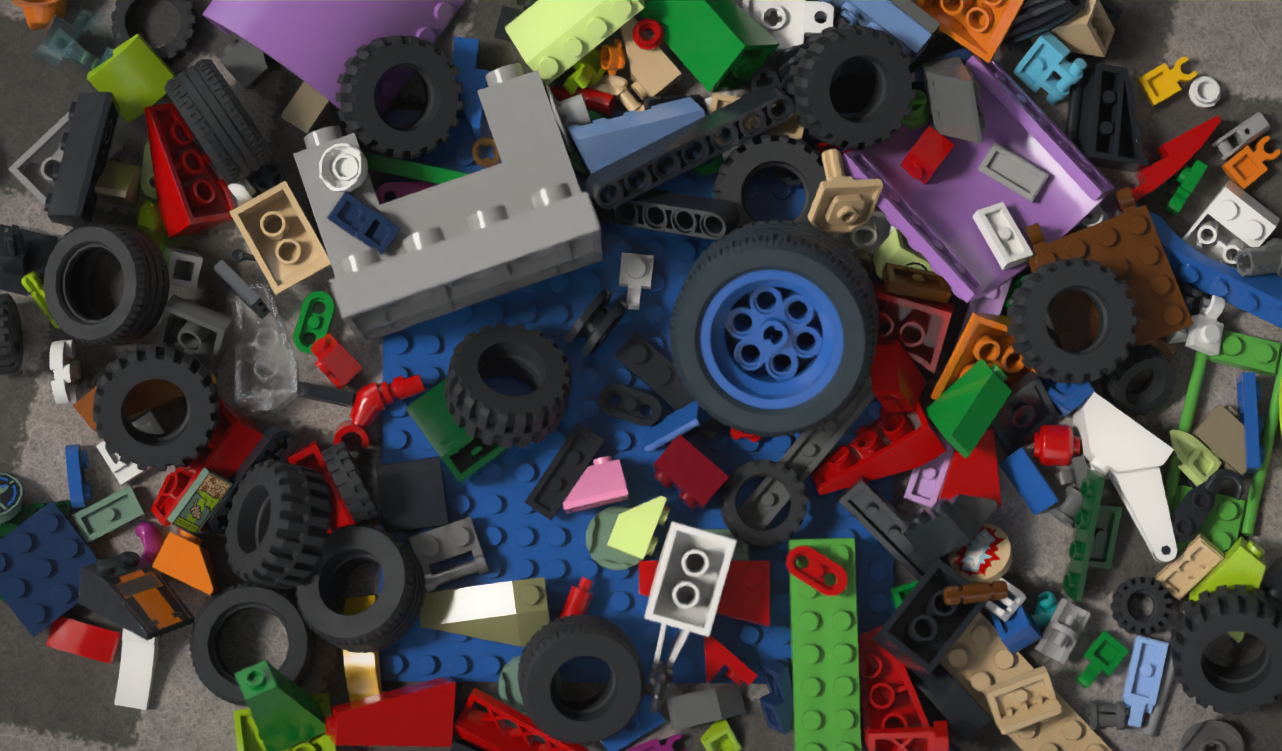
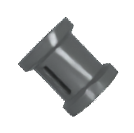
(1067, 508)
(1106, 715)

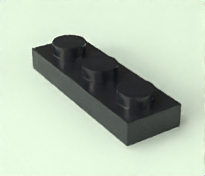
(564, 471)

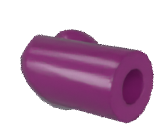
(150, 539)

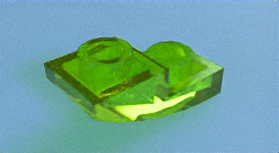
(151, 222)

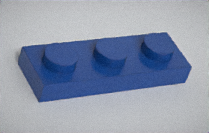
(1247, 396)

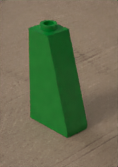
(279, 707)

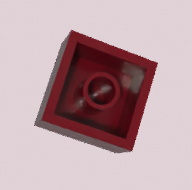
(689, 473)

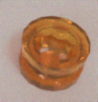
(486, 143)

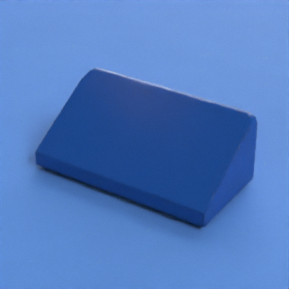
(677, 423)
(1028, 481)

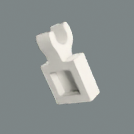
(635, 274)
(1207, 331)

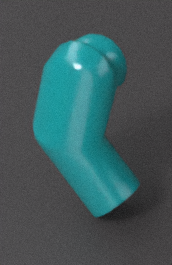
(1044, 609)

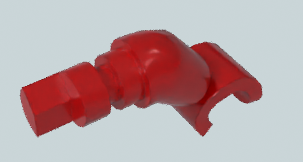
(372, 400)

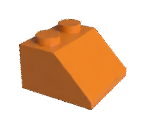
(188, 562)

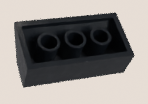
(84, 158)

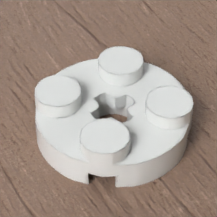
(65, 372)

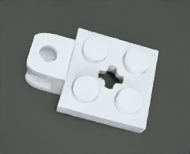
(797, 21)

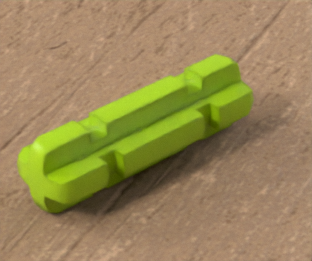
(33, 284)

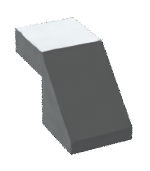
(705, 706)

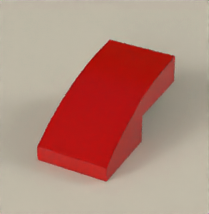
(84, 639)

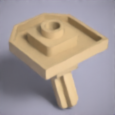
(840, 201)

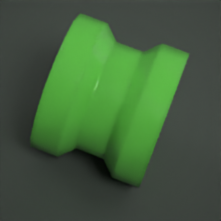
(921, 114)

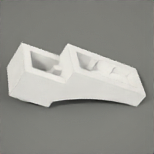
(136, 670)

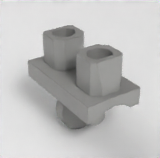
(1062, 631)

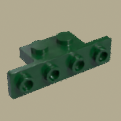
(1095, 535)

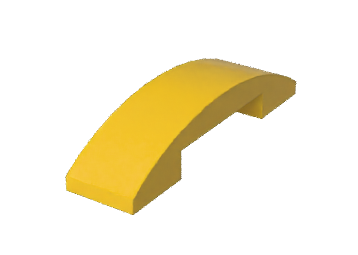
(361, 668)

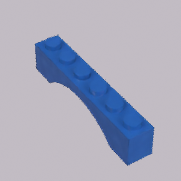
(1254, 294)

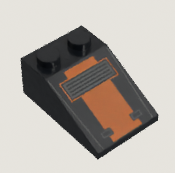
(133, 596)

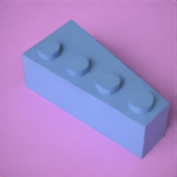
(617, 137)

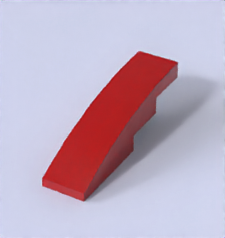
(1174, 156)

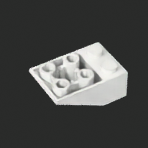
(1230, 225)

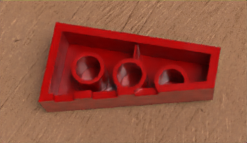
(743, 594)

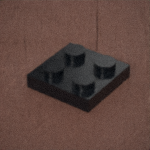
(1023, 413)

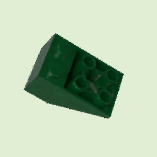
(459, 451)

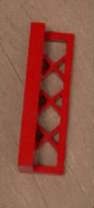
(492, 734)

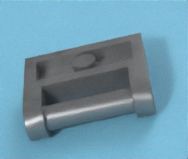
(447, 543)

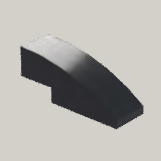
(951, 701)

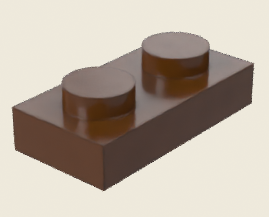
(916, 283)

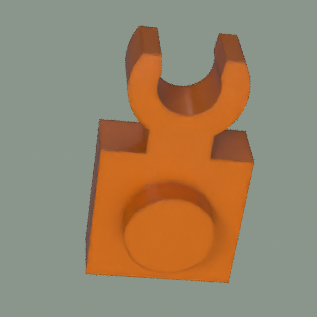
(1248, 165)

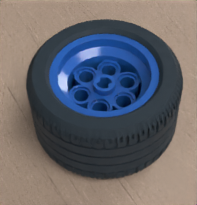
(794, 266)

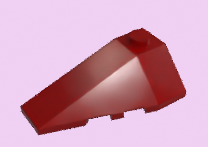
(185, 185)
(883, 449)
(225, 453)

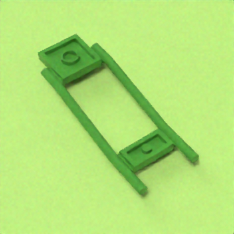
(1230, 515)

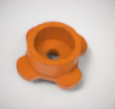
(612, 57)

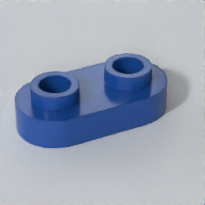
(76, 462)

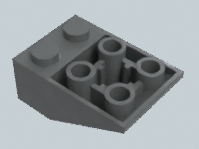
(953, 99)

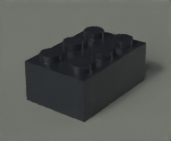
(923, 625)

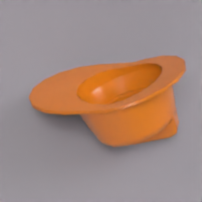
(40, 12)

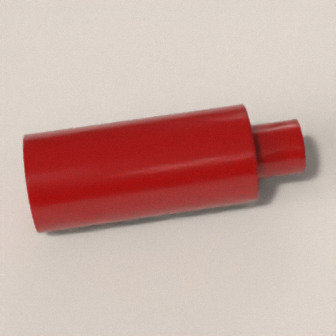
(595, 100)
(577, 599)

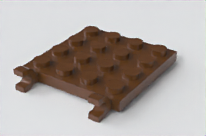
(1133, 251)

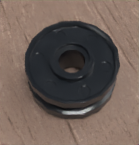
(596, 323)

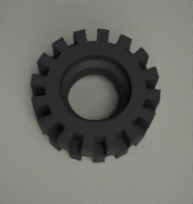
(1160, 601)

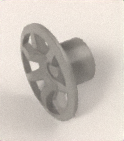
(568, 113)

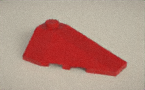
(887, 694)

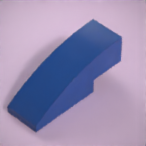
(466, 58)

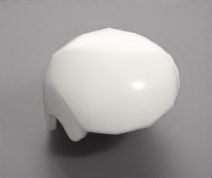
(343, 167)

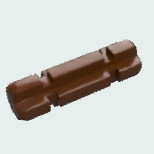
(975, 592)

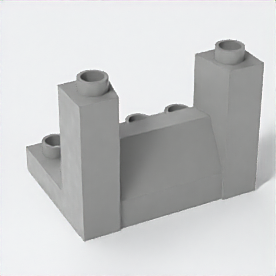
(466, 234)

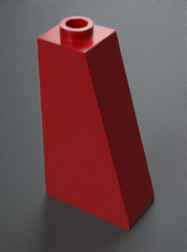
(401, 717)

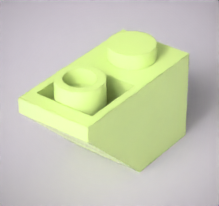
(636, 527)

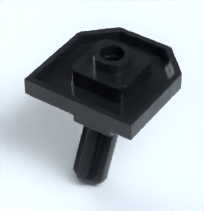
(20, 254)

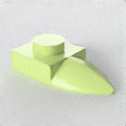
(1195, 458)

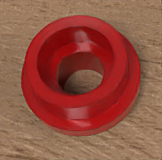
(648, 24)

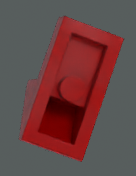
(717, 655)

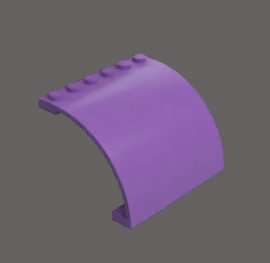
(321, 35)
(941, 212)

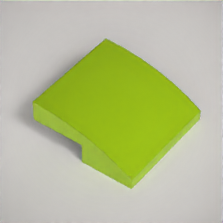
(133, 76)

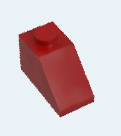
(895, 377)

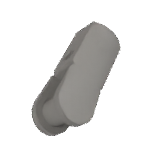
(1244, 134)

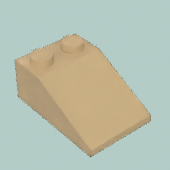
(280, 237)

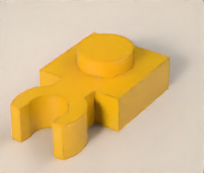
(1163, 83)

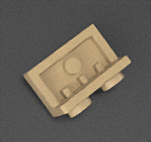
(1022, 701)

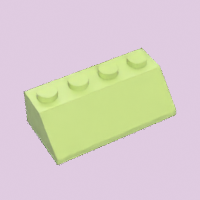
(561, 32)

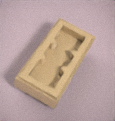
(1190, 566)

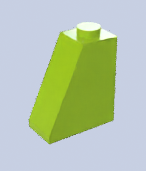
(1241, 565)

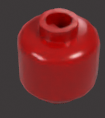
(1056, 445)

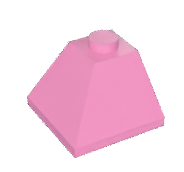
(598, 486)

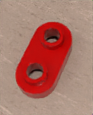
(816, 570)

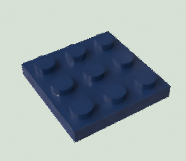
(42, 568)

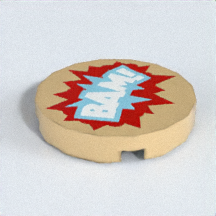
(985, 557)

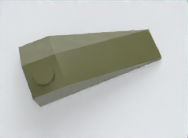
(490, 612)

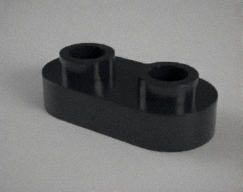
(630, 404)

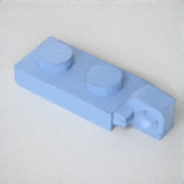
(1143, 678)

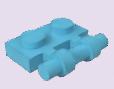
(1042, 61)

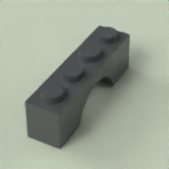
(246, 63)

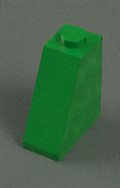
(970, 406)

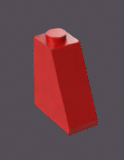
(975, 474)

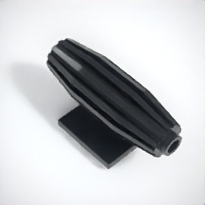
(1040, 17)

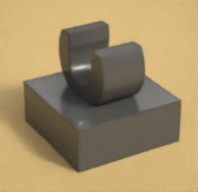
(1075, 474)

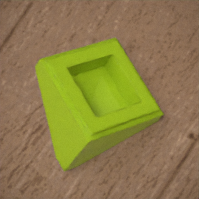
(720, 737)

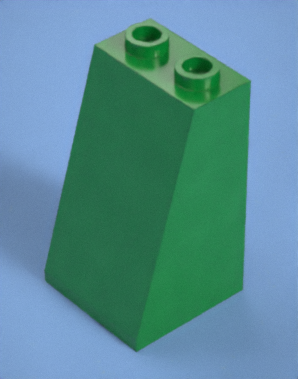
(713, 40)

